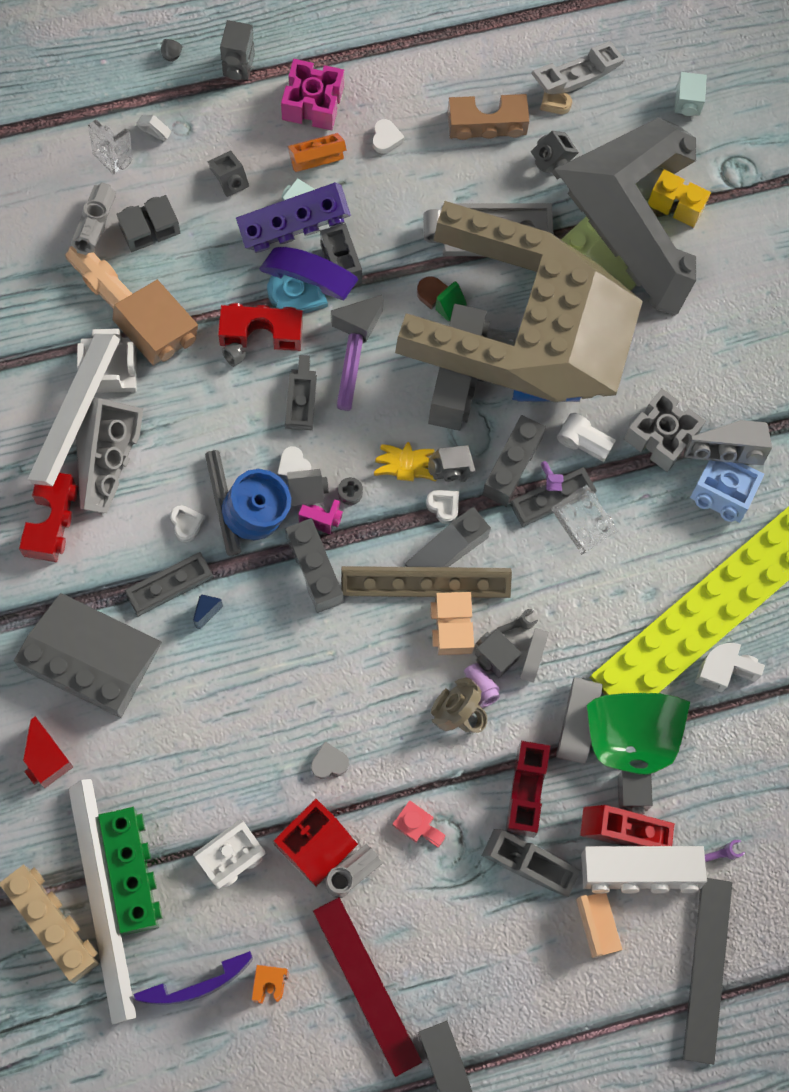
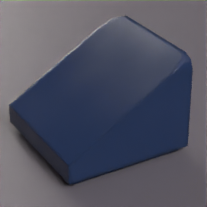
(206, 609)

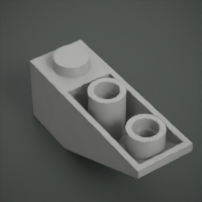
(736, 442)

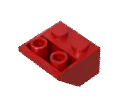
(315, 842)

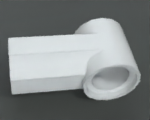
(579, 434)

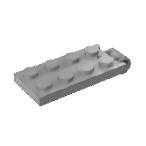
(530, 214)

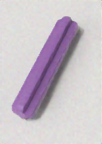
(349, 372)

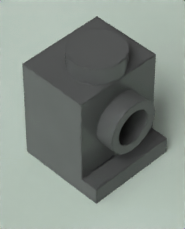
(451, 464)

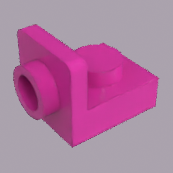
(323, 521)

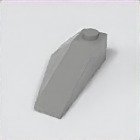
(104, 449)

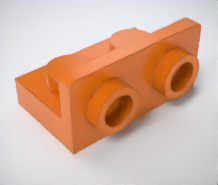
(317, 152)

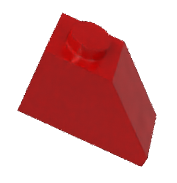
(43, 756)

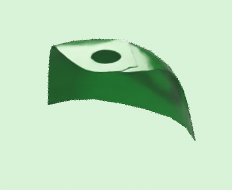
(642, 720)

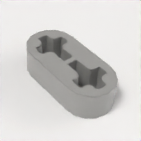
(534, 655)

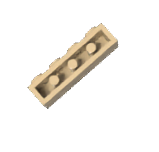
(49, 924)

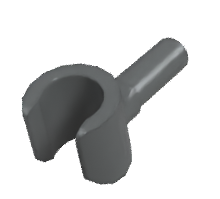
(521, 622)

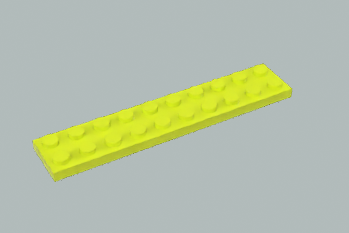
(701, 615)

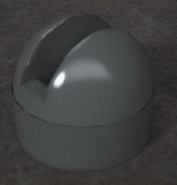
(171, 49)
(233, 354)

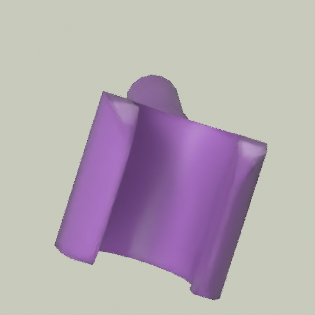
(553, 481)
(725, 852)

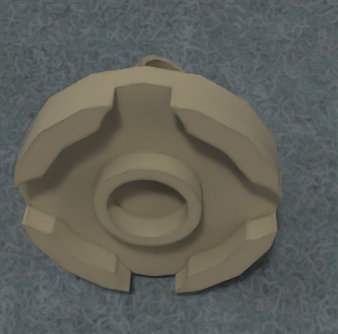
(456, 706)

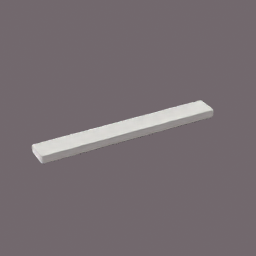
(102, 902)

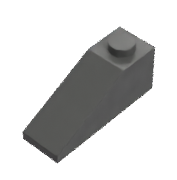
(453, 541)

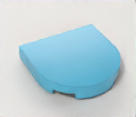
(296, 294)

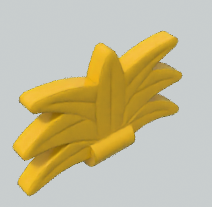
(404, 463)

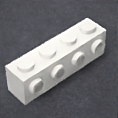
(643, 868)

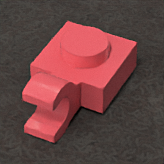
(416, 823)

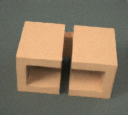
(453, 623)

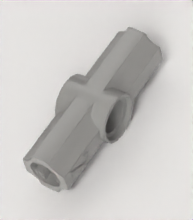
(93, 218)

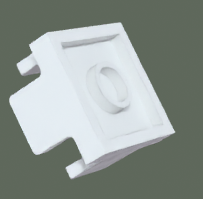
(122, 369)

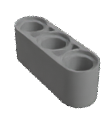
(575, 733)

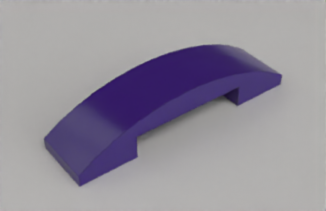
(310, 268)
(159, 995)

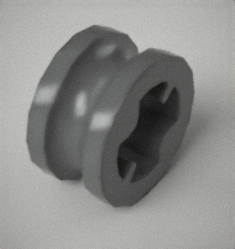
(343, 487)

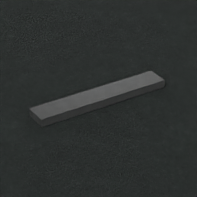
(707, 972)

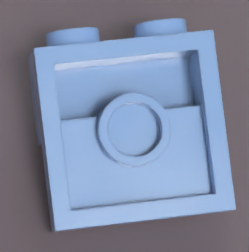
(727, 489)

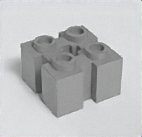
(659, 415)

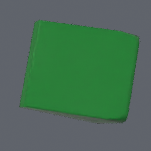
(447, 299)

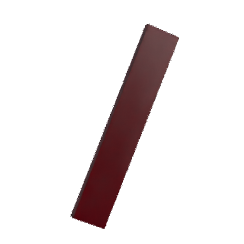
(367, 987)

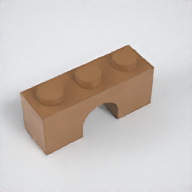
(468, 122)

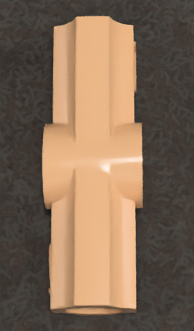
(98, 276)

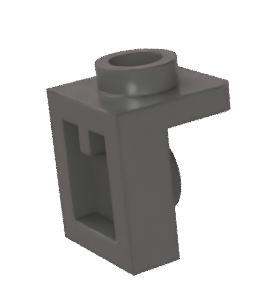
(229, 173)

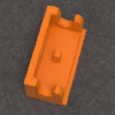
(268, 978)

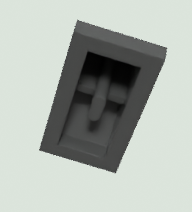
(358, 317)

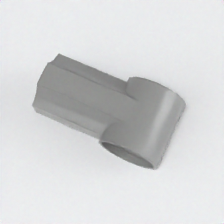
(354, 869)

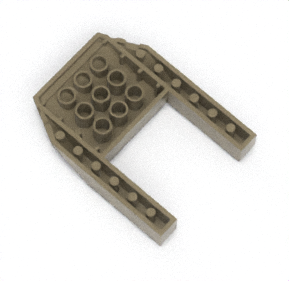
(573, 324)

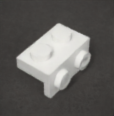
(230, 854)

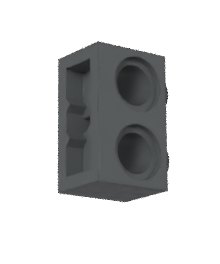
(339, 249)

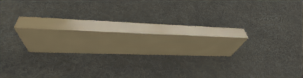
(425, 581)

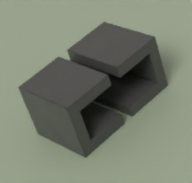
(237, 50)
(160, 217)

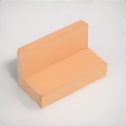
(599, 924)

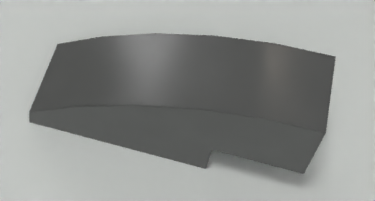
(530, 862)
(444, 1059)

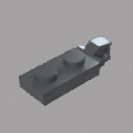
(301, 396)

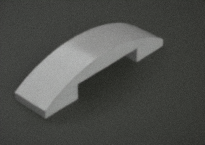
(579, 72)

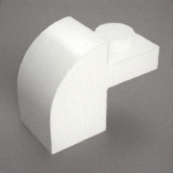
(722, 663)

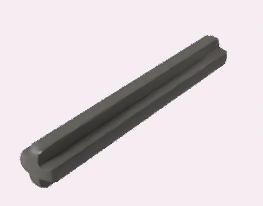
(220, 490)

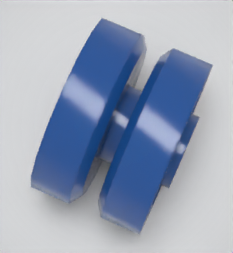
(256, 504)

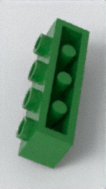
(129, 871)

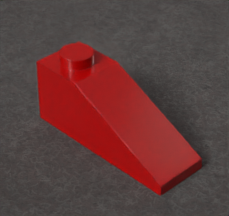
(625, 827)

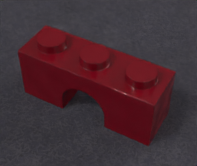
(527, 788)

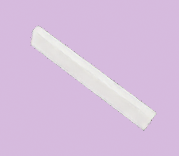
(73, 409)

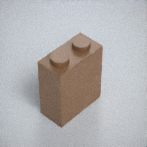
(155, 322)

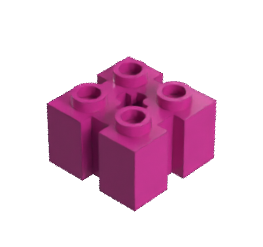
(312, 94)

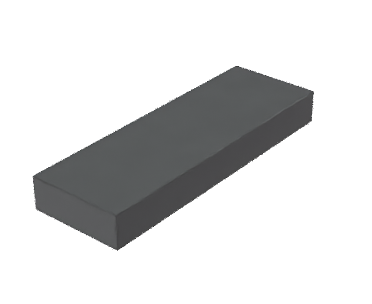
(539, 502)
(169, 584)

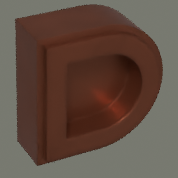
(429, 289)

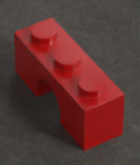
(240, 321)
(46, 539)

